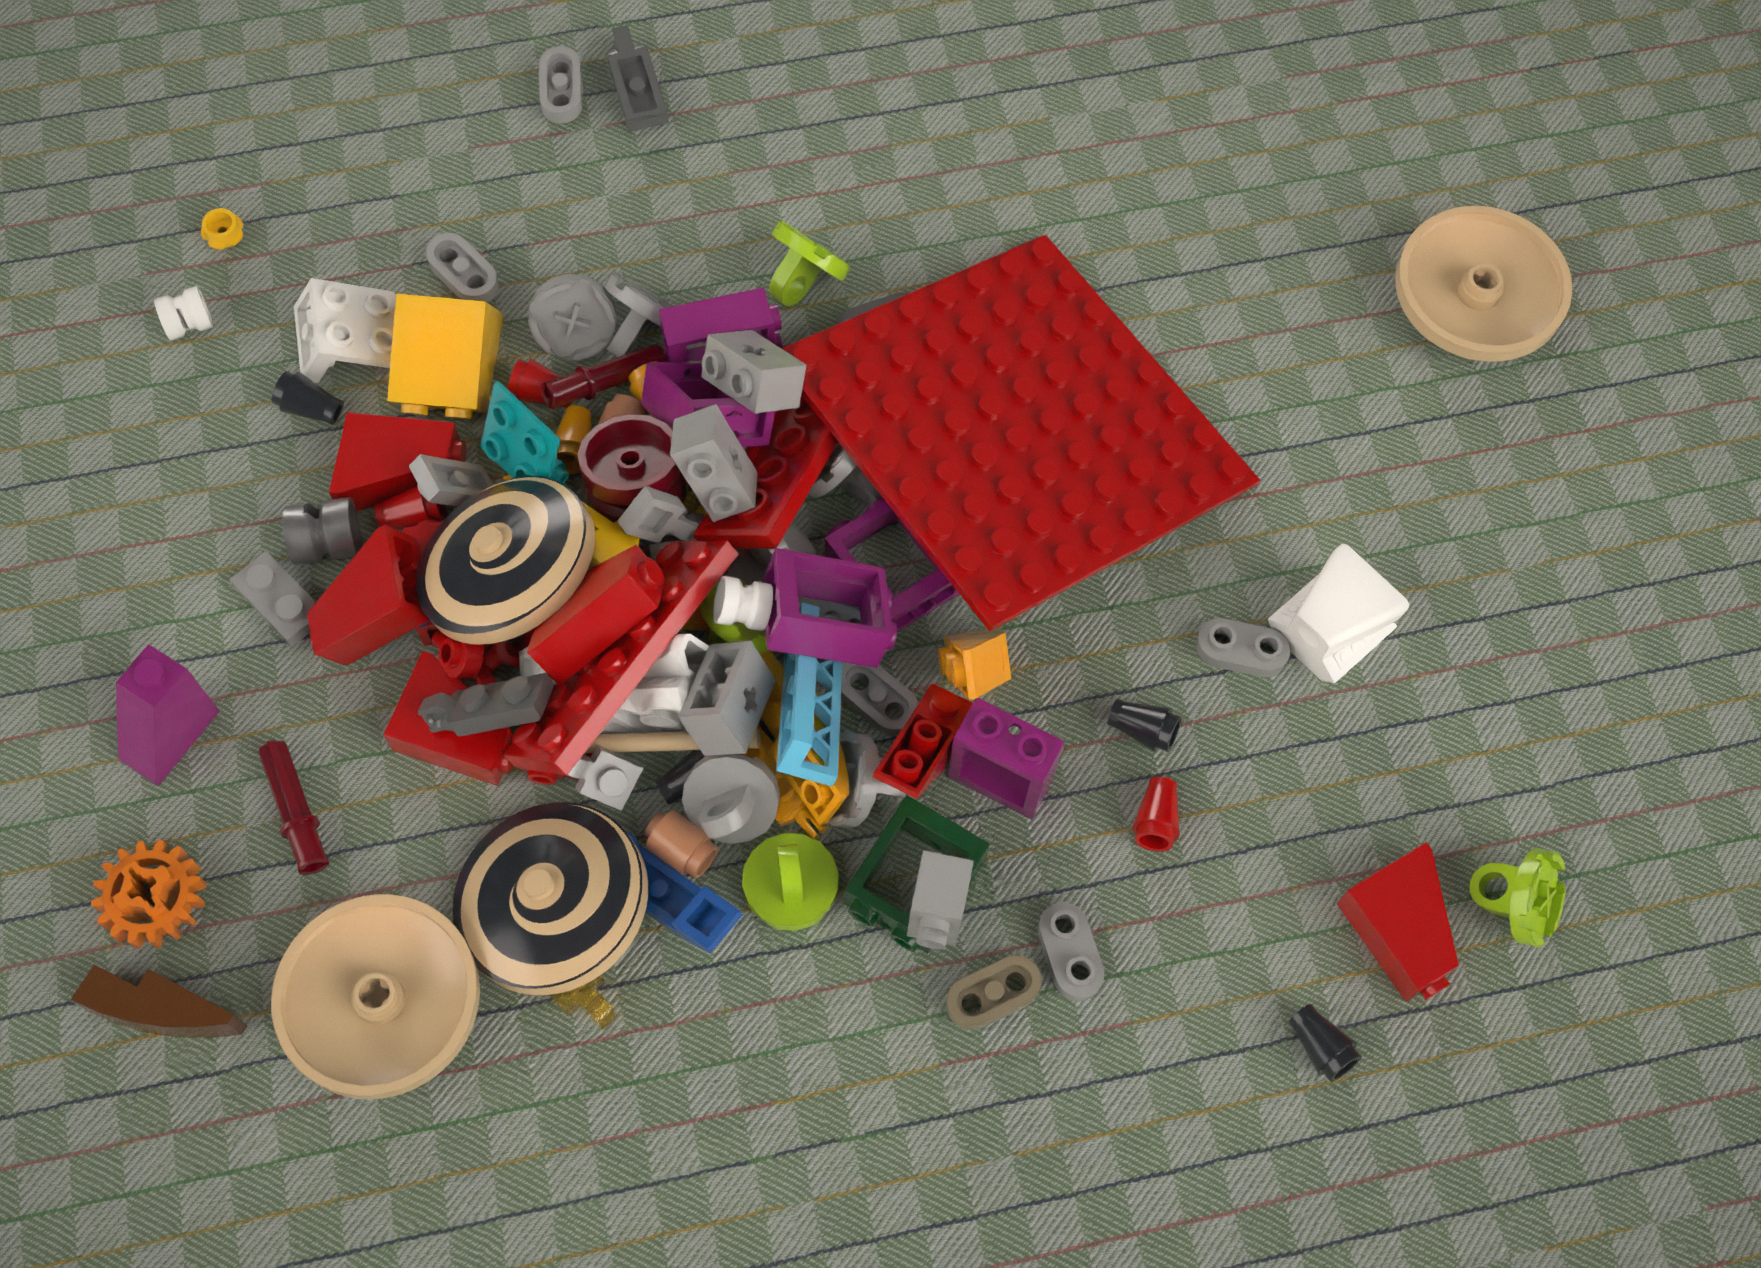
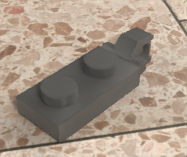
(636, 82)
(489, 705)

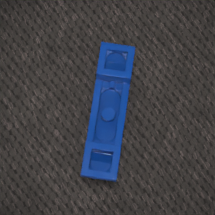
(684, 907)

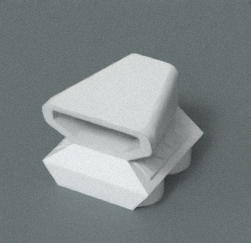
(1339, 615)
(664, 688)

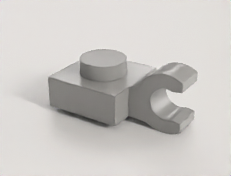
(655, 514)
(606, 777)

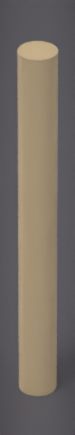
(654, 741)

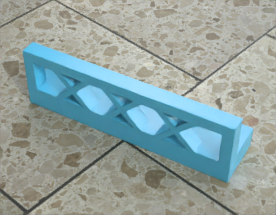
(798, 711)

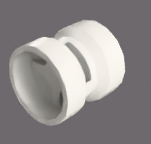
(183, 313)
(742, 604)

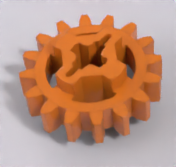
(127, 900)

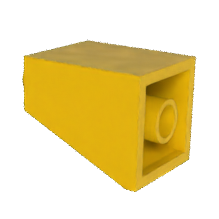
(443, 355)

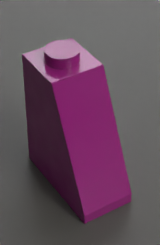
(159, 714)

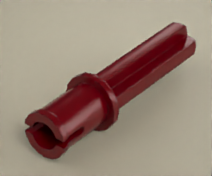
(594, 379)
(298, 822)

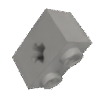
(753, 371)
(714, 463)
(727, 698)
(939, 900)

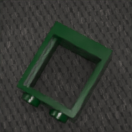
(931, 829)

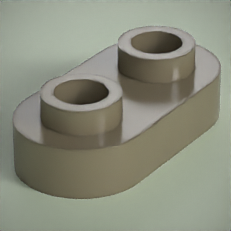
(991, 992)

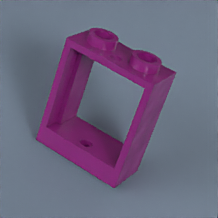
(734, 312)
(671, 395)
(833, 581)
(914, 601)
(1004, 765)

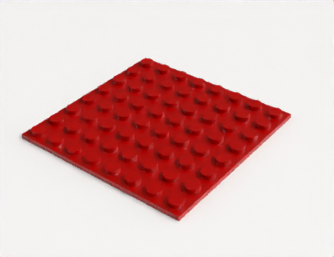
(1017, 428)

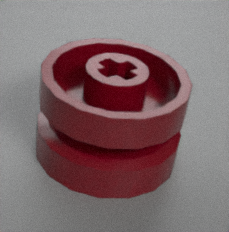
(623, 458)

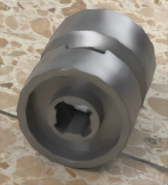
(315, 531)

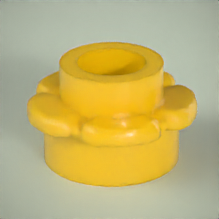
(218, 221)

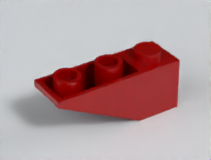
(924, 742)

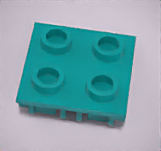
(519, 439)

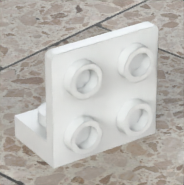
(343, 325)

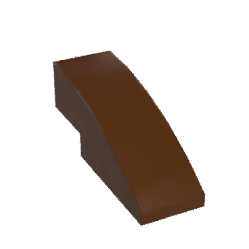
(154, 1006)

